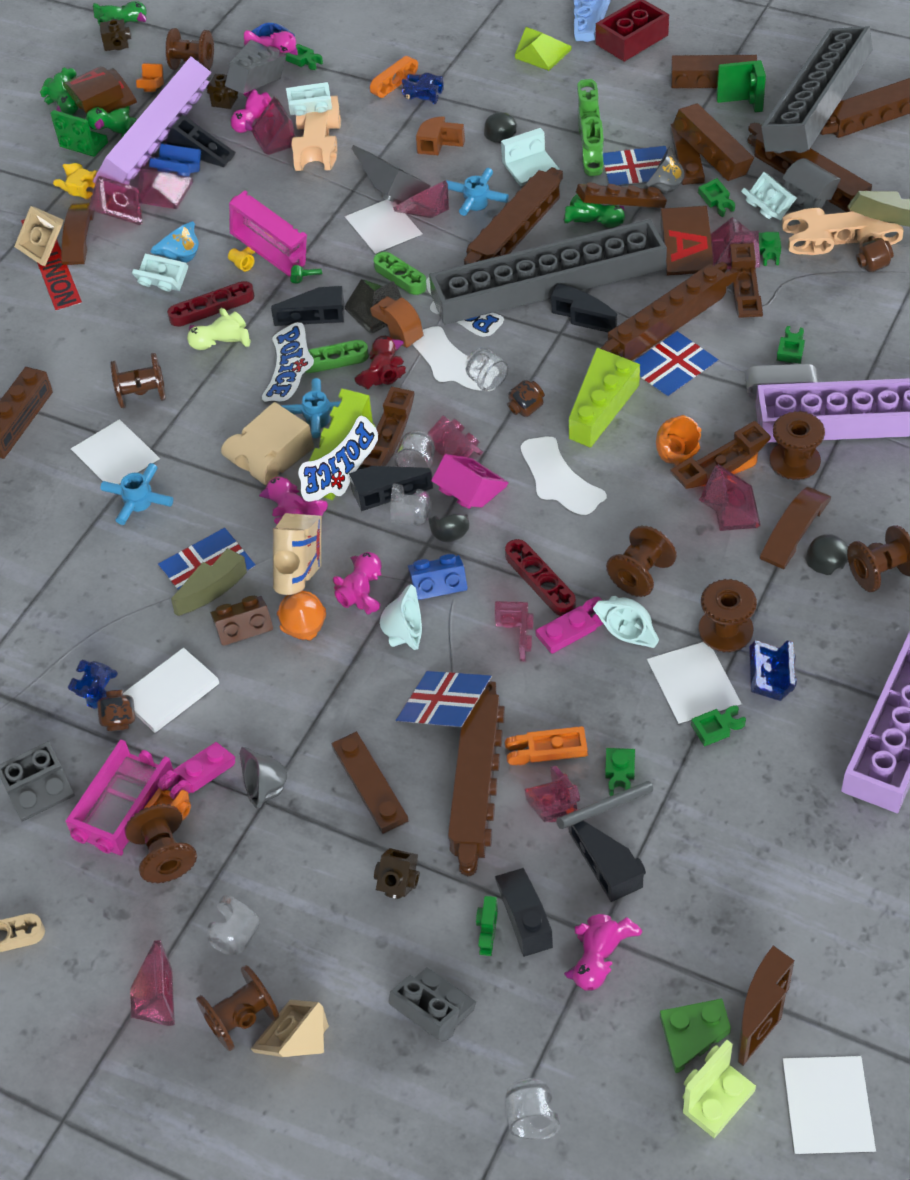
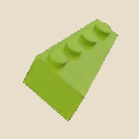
(602, 395)
(343, 419)

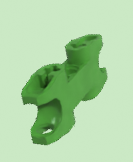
(590, 127)

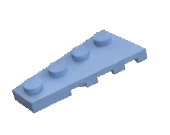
(587, 14)

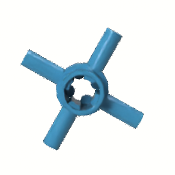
(477, 192)
(314, 408)
(136, 493)

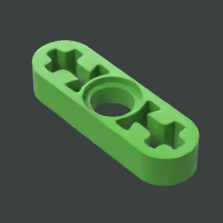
(412, 281)
(344, 360)

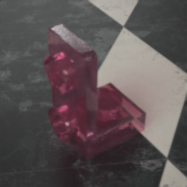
(516, 615)

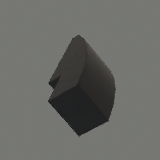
(583, 309)

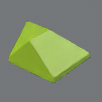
(540, 49)

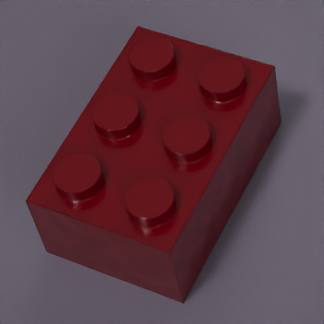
(632, 29)

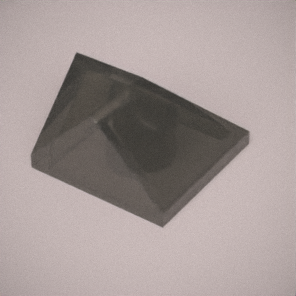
(366, 296)

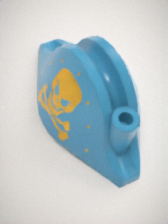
(179, 244)

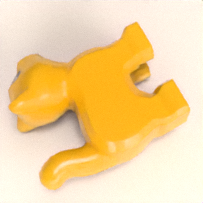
(77, 180)

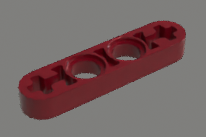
(179, 314)
(543, 575)

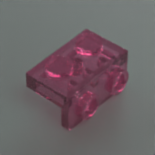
(452, 440)
(553, 798)

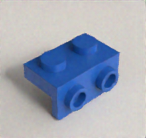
(177, 159)
(438, 576)

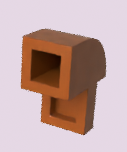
(437, 132)
(401, 319)

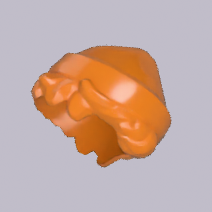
(678, 439)
(301, 615)

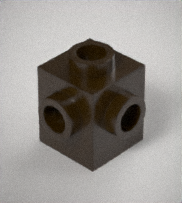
(115, 34)
(220, 94)
(396, 873)

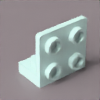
(526, 155)

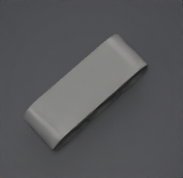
(778, 375)

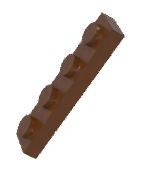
(618, 195)

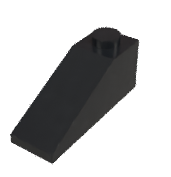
(190, 135)
(311, 307)
(374, 484)
(609, 861)
(525, 912)

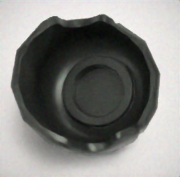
(499, 127)
(449, 527)
(827, 554)

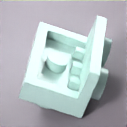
(309, 99)
(770, 197)
(161, 272)

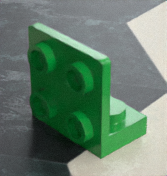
(742, 82)
(75, 134)

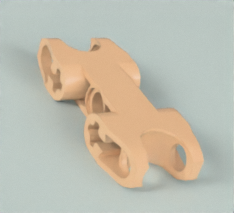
(316, 142)
(825, 230)

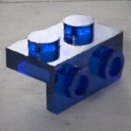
(772, 669)

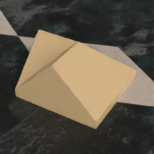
(38, 235)
(295, 1032)

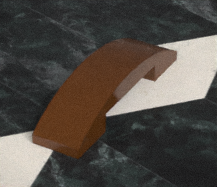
(75, 234)
(745, 287)
(391, 426)
(730, 456)
(793, 525)

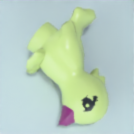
(225, 329)

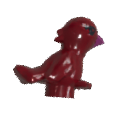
(384, 364)

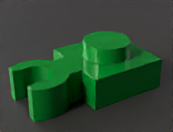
(304, 56)
(716, 194)
(770, 247)
(791, 346)
(714, 727)
(619, 768)
(487, 919)

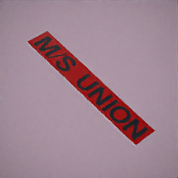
(59, 280)

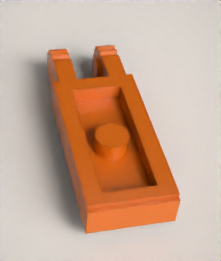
(547, 745)

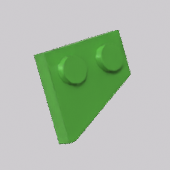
(693, 1030)

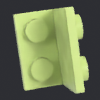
(715, 1091)

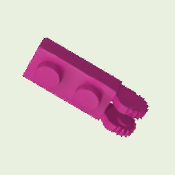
(569, 627)
(197, 770)

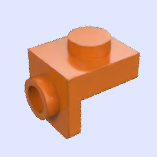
(151, 77)
(181, 801)

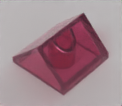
(274, 128)

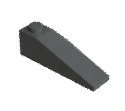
(389, 178)

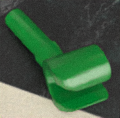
(298, 272)

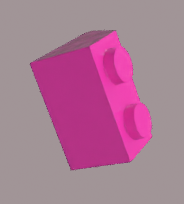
(467, 481)

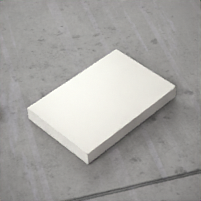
(170, 689)

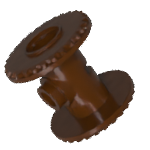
(184, 49)
(138, 380)
(797, 442)
(871, 561)
(632, 568)
(727, 615)
(166, 857)
(239, 1008)

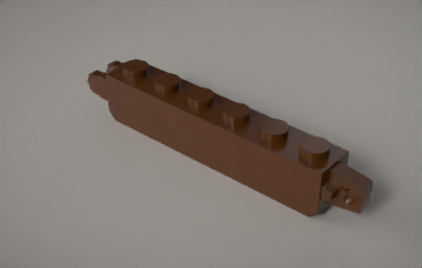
(869, 109)
(847, 187)
(517, 217)
(670, 312)
(475, 781)

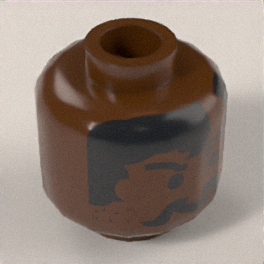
(874, 254)
(525, 398)
(116, 710)

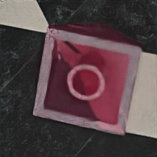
(162, 188)
(116, 200)
(426, 203)
(732, 233)
(731, 500)
(153, 988)

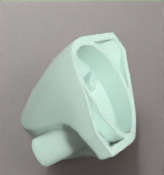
(403, 619)
(627, 621)

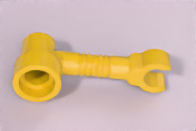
(242, 259)

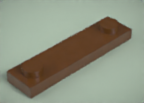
(689, 159)
(369, 782)

